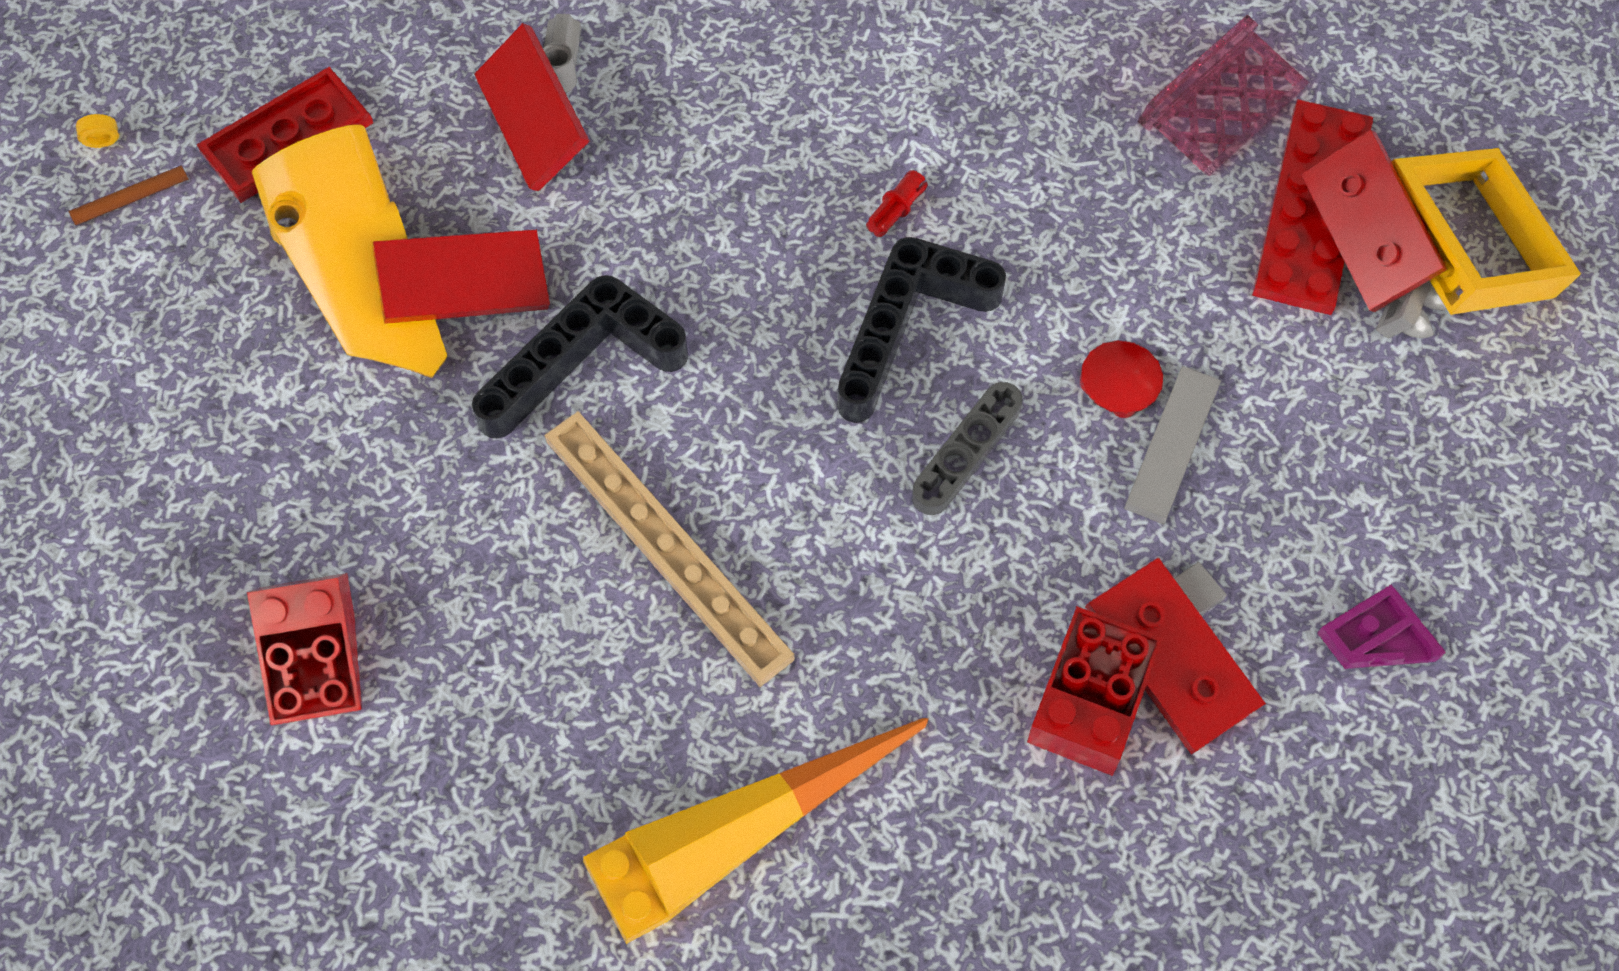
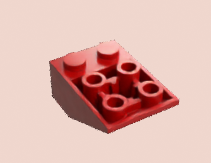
(307, 648)
(1094, 691)

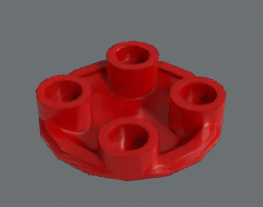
(1121, 377)

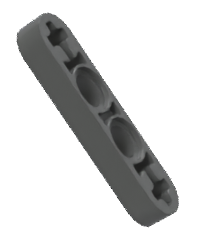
(963, 445)

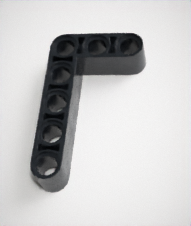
(894, 313)
(574, 347)

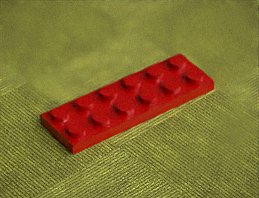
(1298, 252)

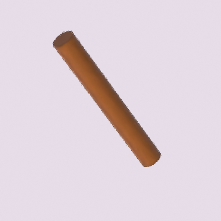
(128, 195)

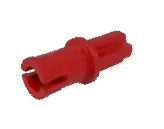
(896, 203)

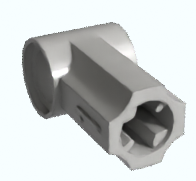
(562, 48)

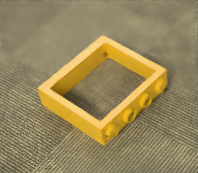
(1529, 231)

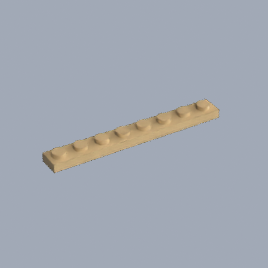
(670, 549)

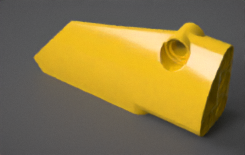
(340, 209)

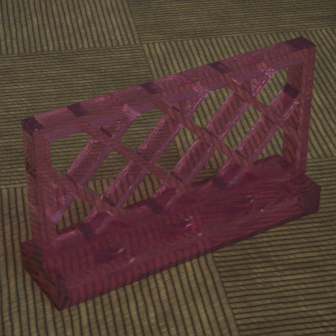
(1196, 81)

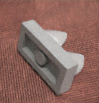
(1407, 314)

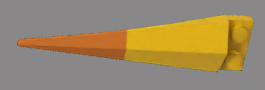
(678, 858)

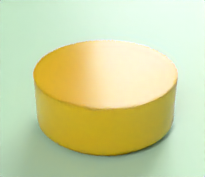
(97, 130)

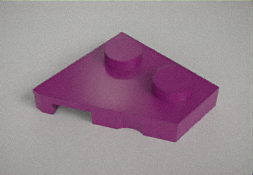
(1380, 634)

